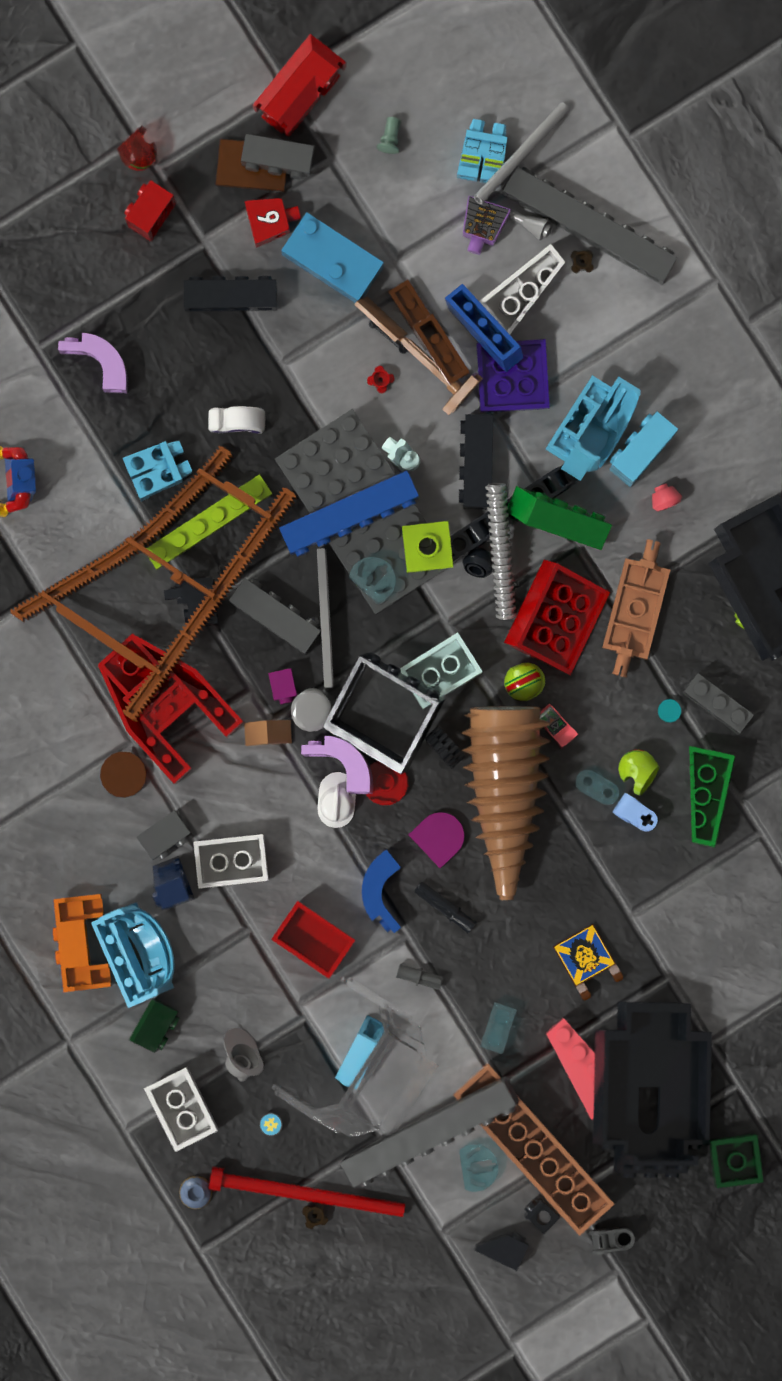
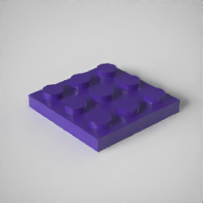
(518, 388)

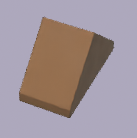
(268, 732)

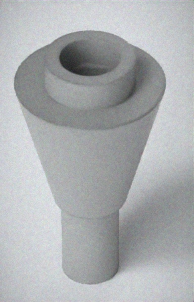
(537, 226)

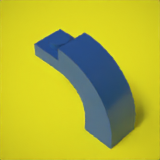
(372, 886)

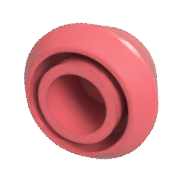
(665, 497)

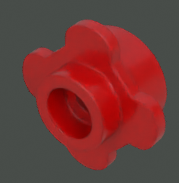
(380, 373)

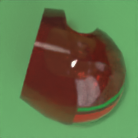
(137, 153)

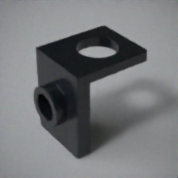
(534, 1208)

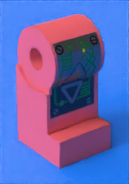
(559, 728)

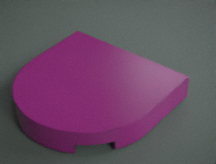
(439, 837)

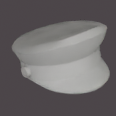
(310, 709)

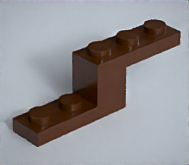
(429, 332)

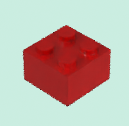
(149, 210)

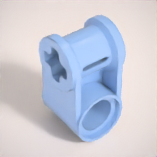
(632, 810)

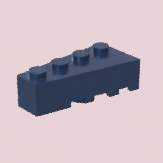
(171, 884)

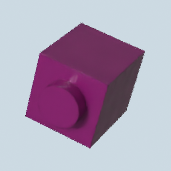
(283, 686)

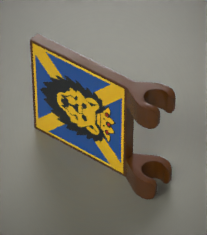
(585, 957)

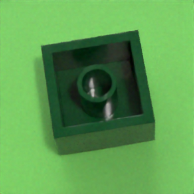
(735, 1160)

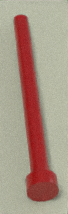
(221, 1179)

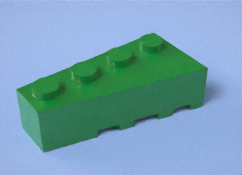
(559, 518)
(709, 791)

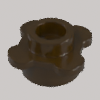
(582, 255)
(310, 1220)

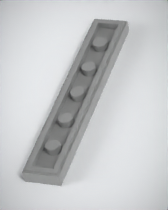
(325, 618)

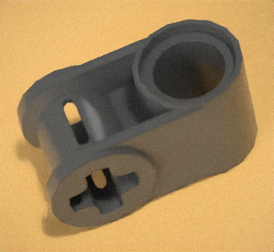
(609, 1240)

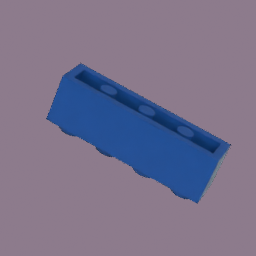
(484, 327)

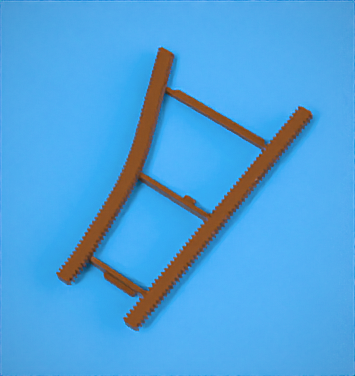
(138, 542)

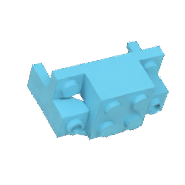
(594, 426)

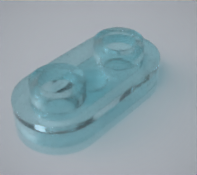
(597, 787)

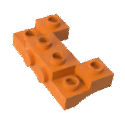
(74, 945)

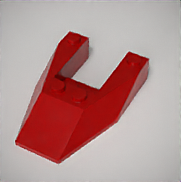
(174, 698)

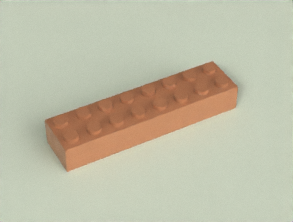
(543, 1159)

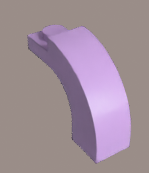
(114, 370)
(357, 768)

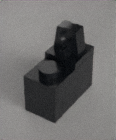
(191, 597)

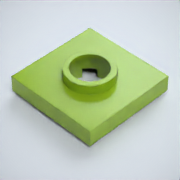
(415, 559)

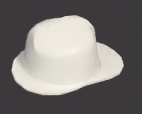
(334, 802)

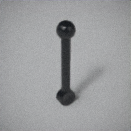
(402, 349)

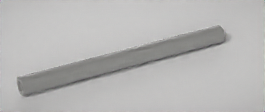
(521, 153)

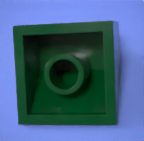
(154, 1026)

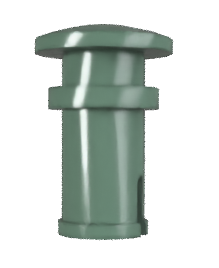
(390, 139)

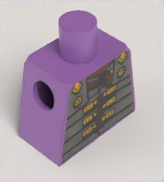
(483, 224)

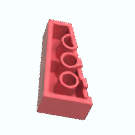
(577, 1061)

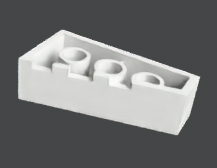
(519, 292)

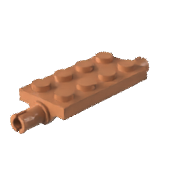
(636, 608)

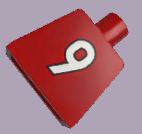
(270, 219)

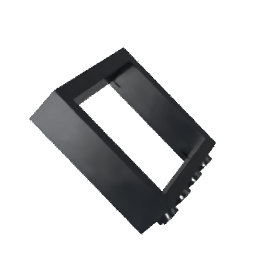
(363, 742)

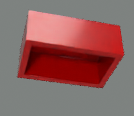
(313, 939)

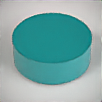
(669, 710)

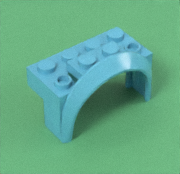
(151, 945)

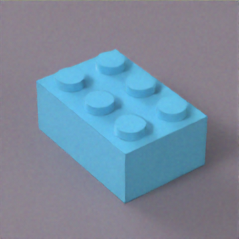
(642, 448)

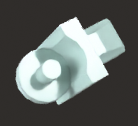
(401, 455)

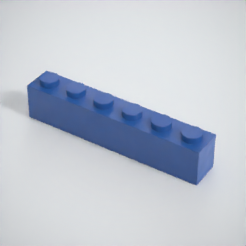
(349, 513)

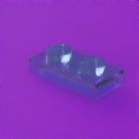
(498, 1028)

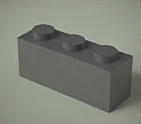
(277, 156)
(717, 703)

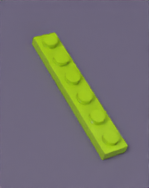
(207, 522)

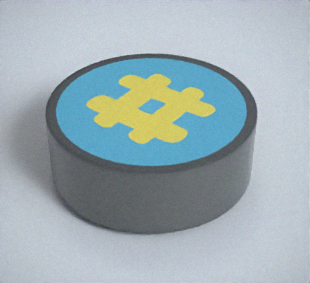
(270, 1124)

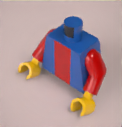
(19, 479)

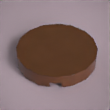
(123, 774)

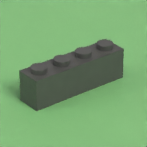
(275, 616)

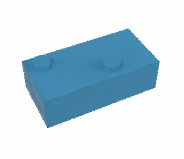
(332, 258)

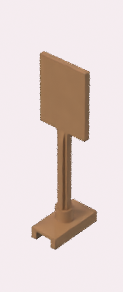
(395, 332)

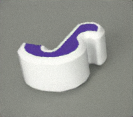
(236, 419)

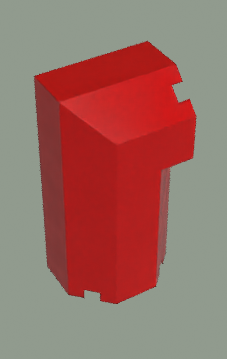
(299, 85)

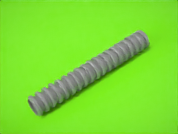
(501, 551)

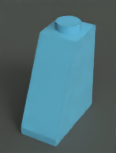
(360, 1050)

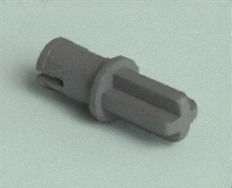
(419, 977)

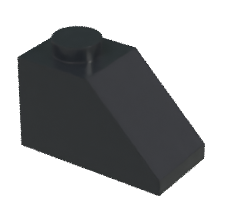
(504, 1249)

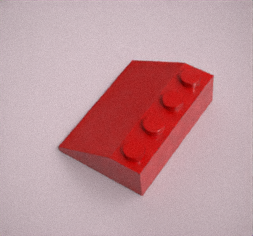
(557, 616)

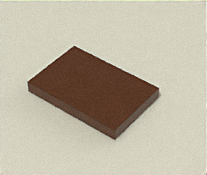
(232, 173)

